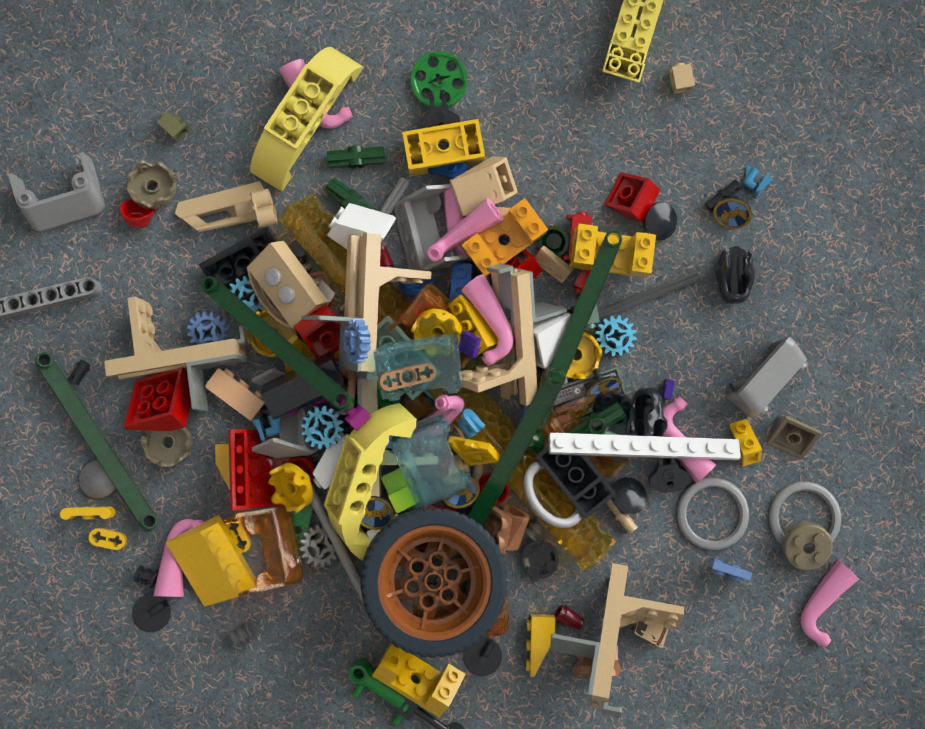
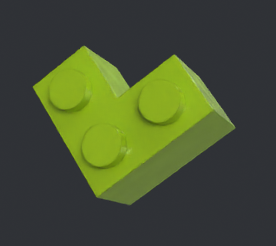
(398, 490)

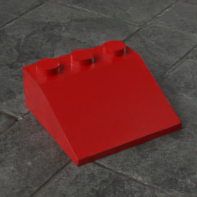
(160, 402)

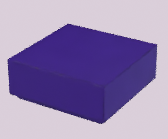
(469, 344)
(667, 390)

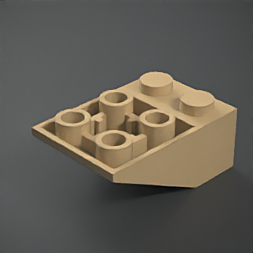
(486, 180)

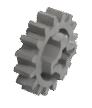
(316, 554)

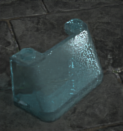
(439, 351)
(429, 462)

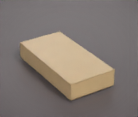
(553, 264)

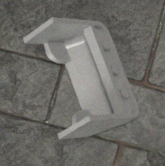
(64, 209)
(419, 228)
(769, 378)
(291, 440)

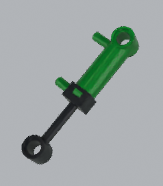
(404, 705)

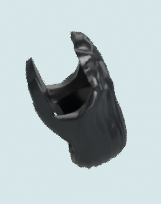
(735, 274)
(646, 414)

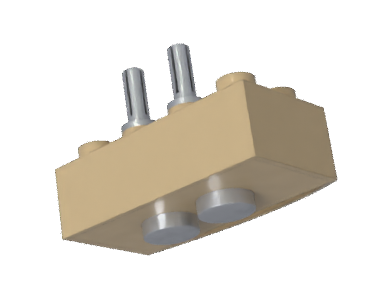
(286, 283)

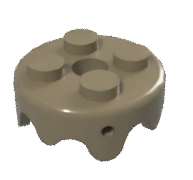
(143, 176)
(162, 456)
(801, 534)

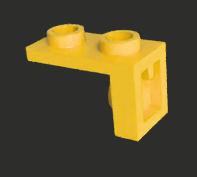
(749, 446)

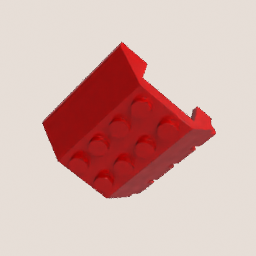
(250, 471)

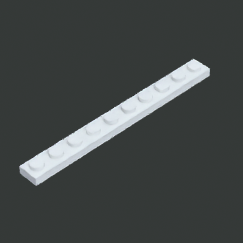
(643, 446)

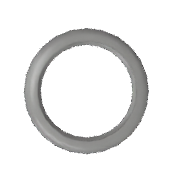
(804, 486)
(537, 507)
(706, 544)

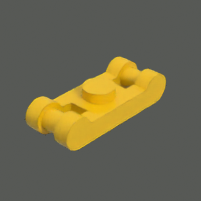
(88, 512)

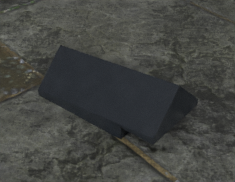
(233, 261)
(292, 392)
(578, 480)

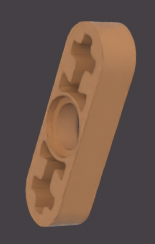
(394, 384)

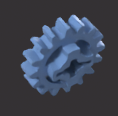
(202, 325)
(356, 341)

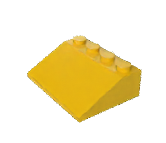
(212, 562)

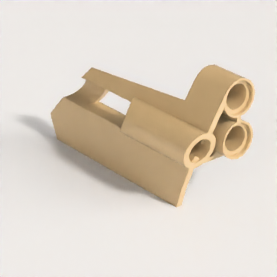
(243, 202)

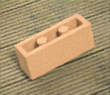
(236, 393)

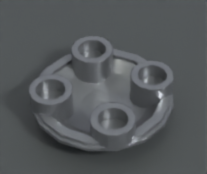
(95, 481)

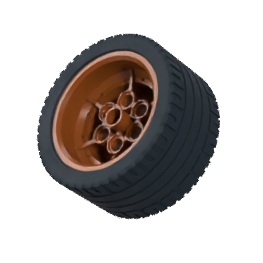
(469, 614)

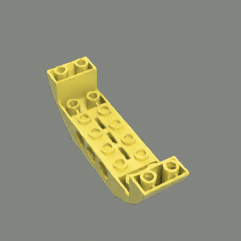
(632, 38)
(301, 115)
(358, 471)

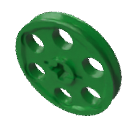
(441, 71)

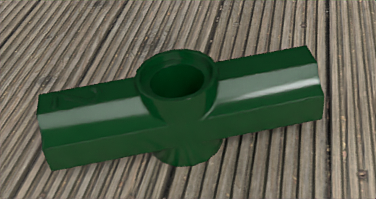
(356, 156)
(345, 195)
(607, 417)

